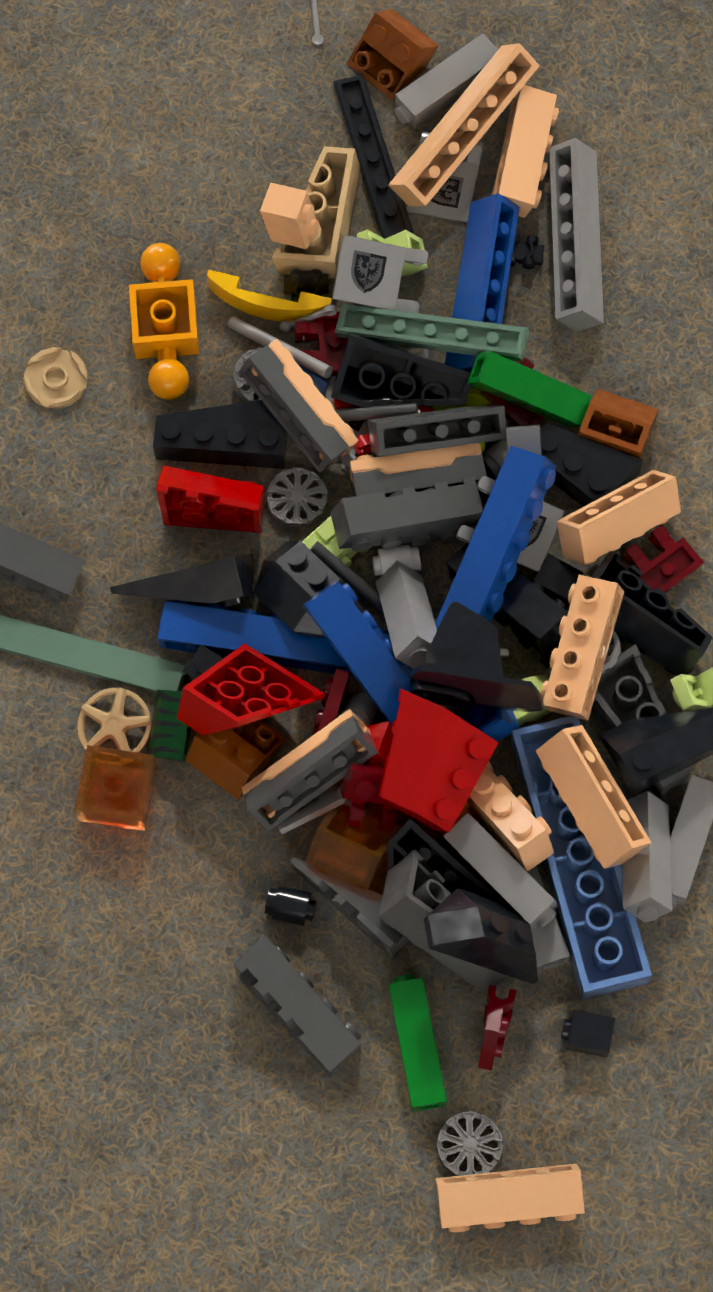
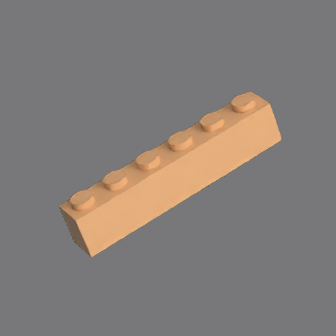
(464, 125)

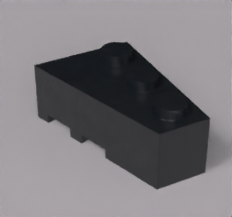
(585, 466)

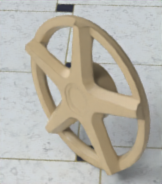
(114, 723)

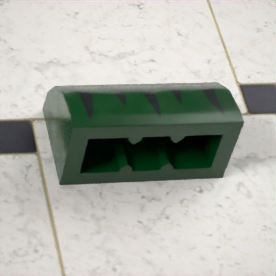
(168, 735)

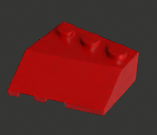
(209, 501)
(242, 691)
(432, 762)

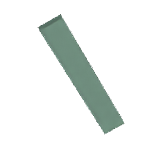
(432, 331)
(89, 656)

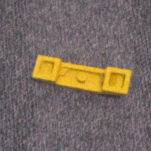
(263, 306)

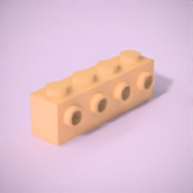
(525, 147)
(618, 517)
(582, 647)
(593, 796)
(510, 819)
(510, 1196)

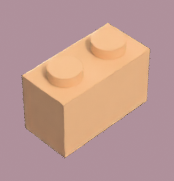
(289, 216)

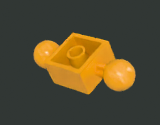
(164, 320)

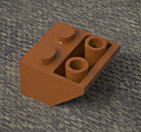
(391, 52)
(618, 423)
(235, 754)

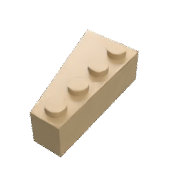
(333, 195)

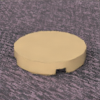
(59, 387)

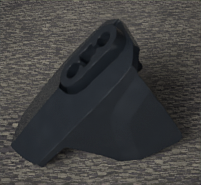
(467, 667)

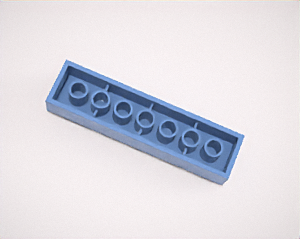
(596, 929)

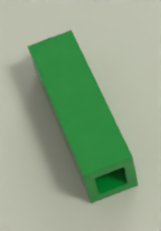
(529, 389)
(417, 1043)

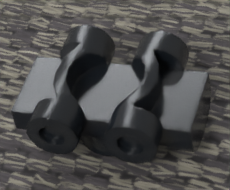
(527, 253)
(305, 281)

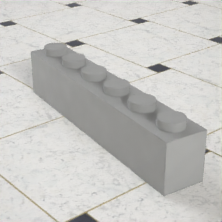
(576, 235)

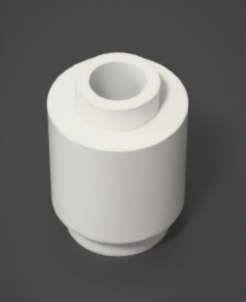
(403, 554)

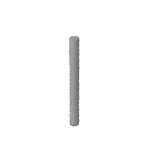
(265, 339)

